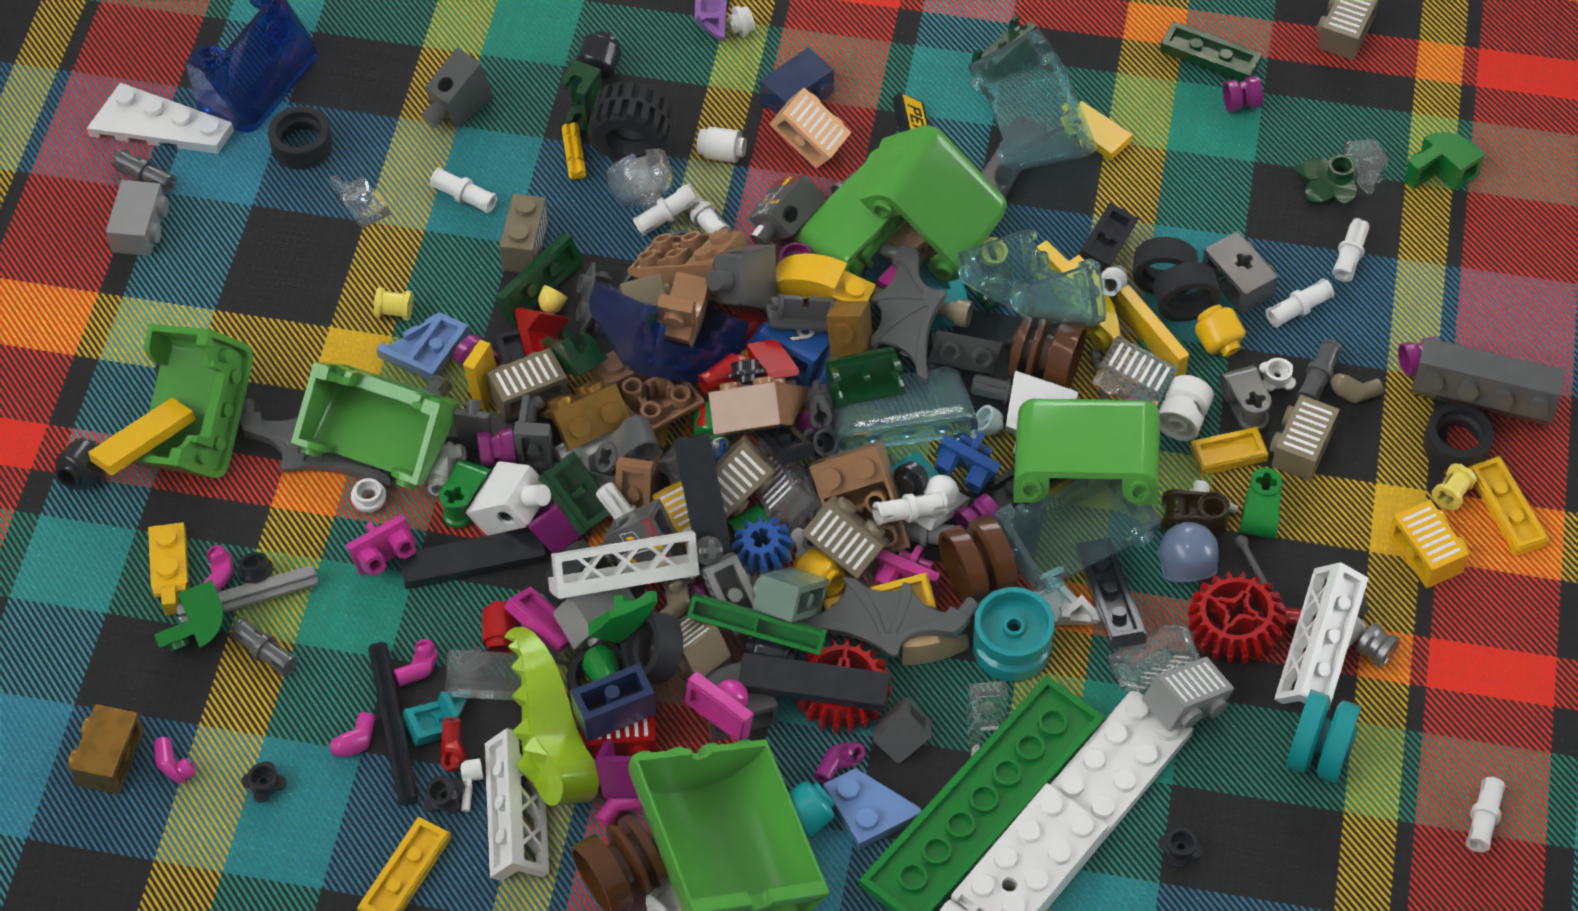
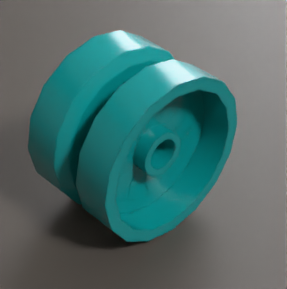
(1013, 634)
(1322, 736)

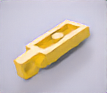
(168, 564)

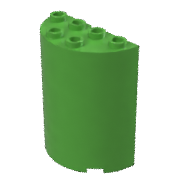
(727, 828)

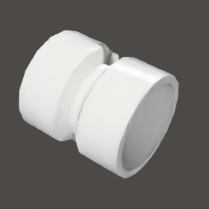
(1185, 407)

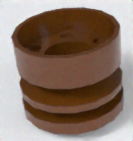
(1047, 351)
(625, 861)

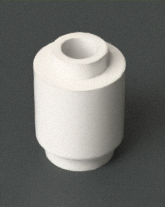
(721, 144)

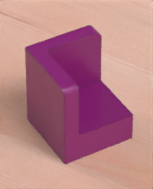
(553, 527)
(614, 773)

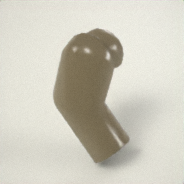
(1355, 391)
(677, 598)

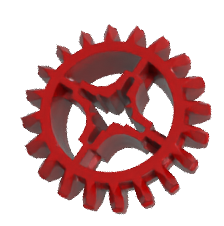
(1242, 633)
(838, 715)

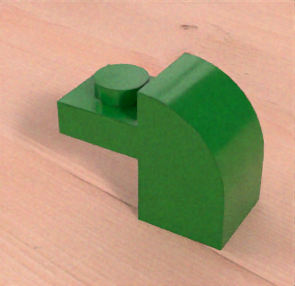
(1447, 156)
(204, 617)

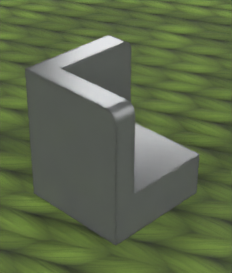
(902, 730)

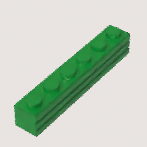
(757, 624)

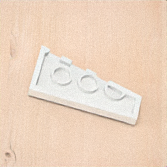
(159, 121)

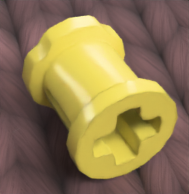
(393, 303)
(1454, 486)

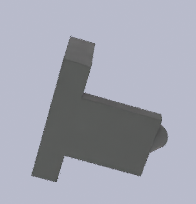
(472, 420)
(533, 439)

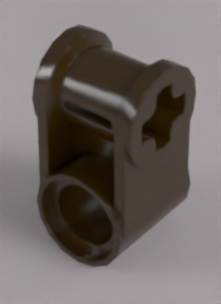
(1194, 507)

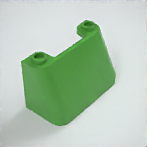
(935, 192)
(846, 227)
(211, 379)
(373, 421)
(1087, 443)

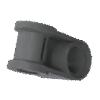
(1246, 397)
(631, 440)

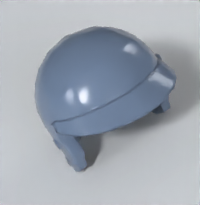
(1188, 553)

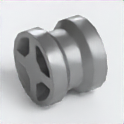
(1377, 645)

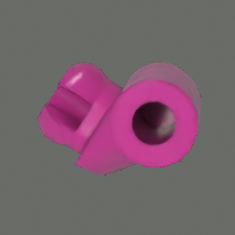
(221, 566)
(421, 664)
(355, 740)
(165, 761)
(614, 807)

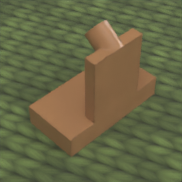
(638, 479)

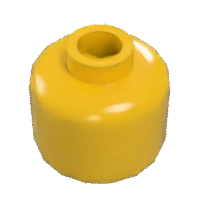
(1220, 330)
(820, 564)

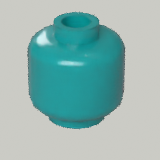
(812, 806)

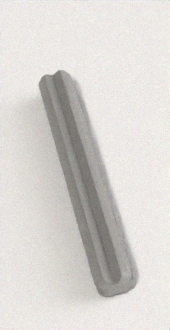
(263, 590)

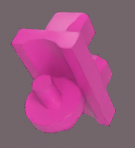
(381, 545)
(905, 564)

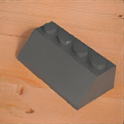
(1488, 382)

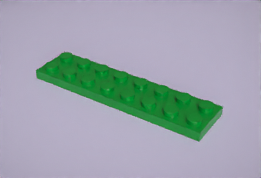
(982, 800)

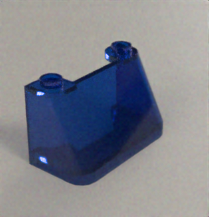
(255, 69)
(640, 342)

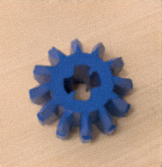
(751, 545)

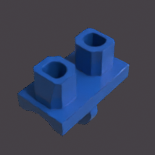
(969, 455)

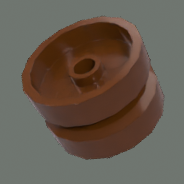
(977, 558)

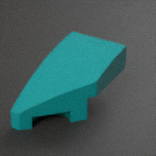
(426, 720)

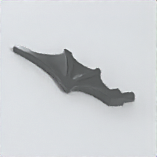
(906, 308)
(280, 435)
(889, 617)

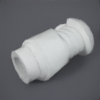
(444, 465)

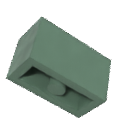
(789, 594)

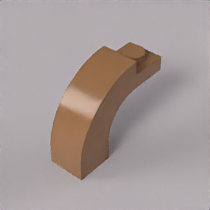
(684, 308)

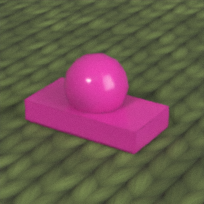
(538, 616)
(721, 704)

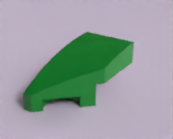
(624, 619)

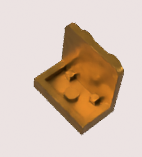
(588, 414)

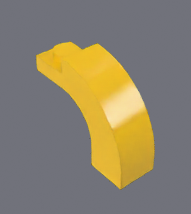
(820, 277)

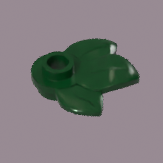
(1327, 180)

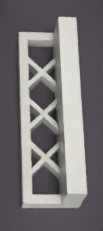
(625, 573)
(1325, 636)
(504, 809)

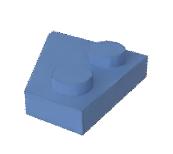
(426, 347)
(868, 807)

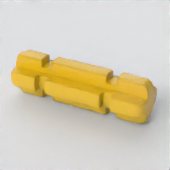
(573, 151)

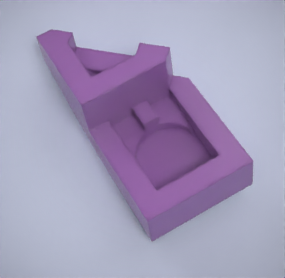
(712, 17)

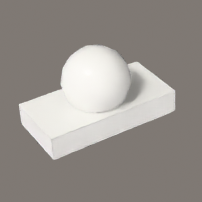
(954, 499)

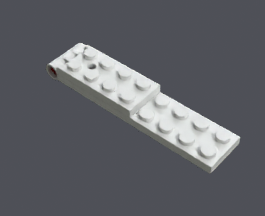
(1072, 813)

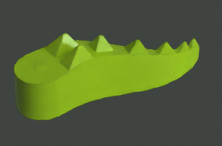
(550, 739)

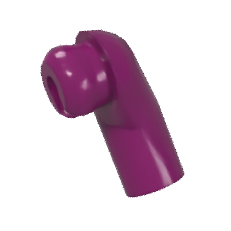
(837, 758)

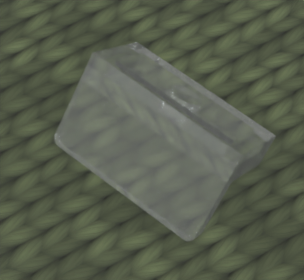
(481, 674)
(985, 710)

